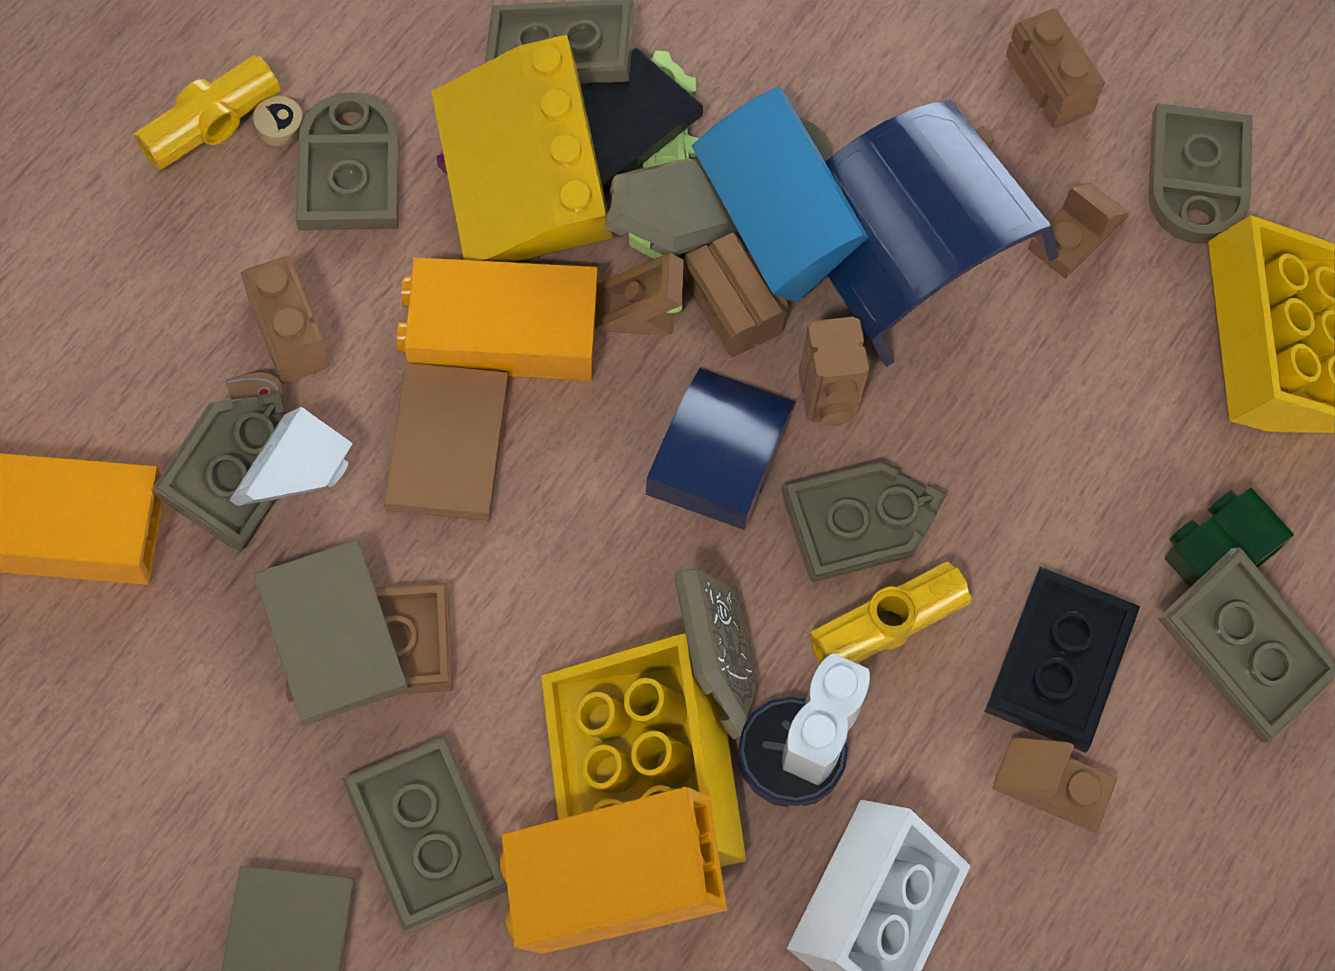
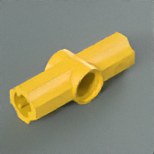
(207, 112)
(915, 602)

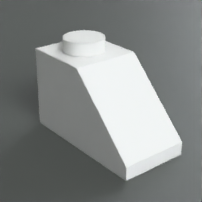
(295, 460)

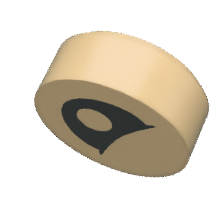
(278, 121)

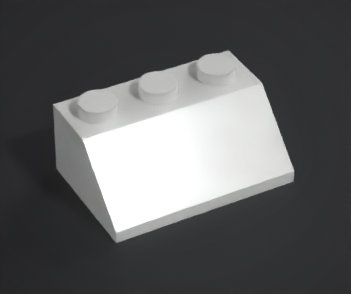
(880, 895)

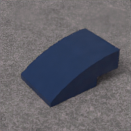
(719, 448)

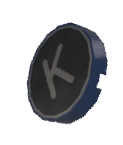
(762, 751)

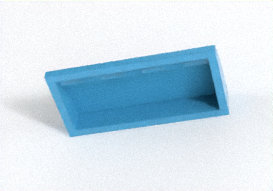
(780, 194)

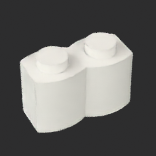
(823, 723)

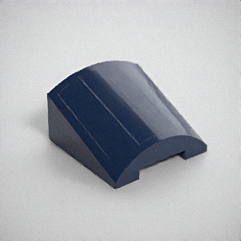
(930, 210)

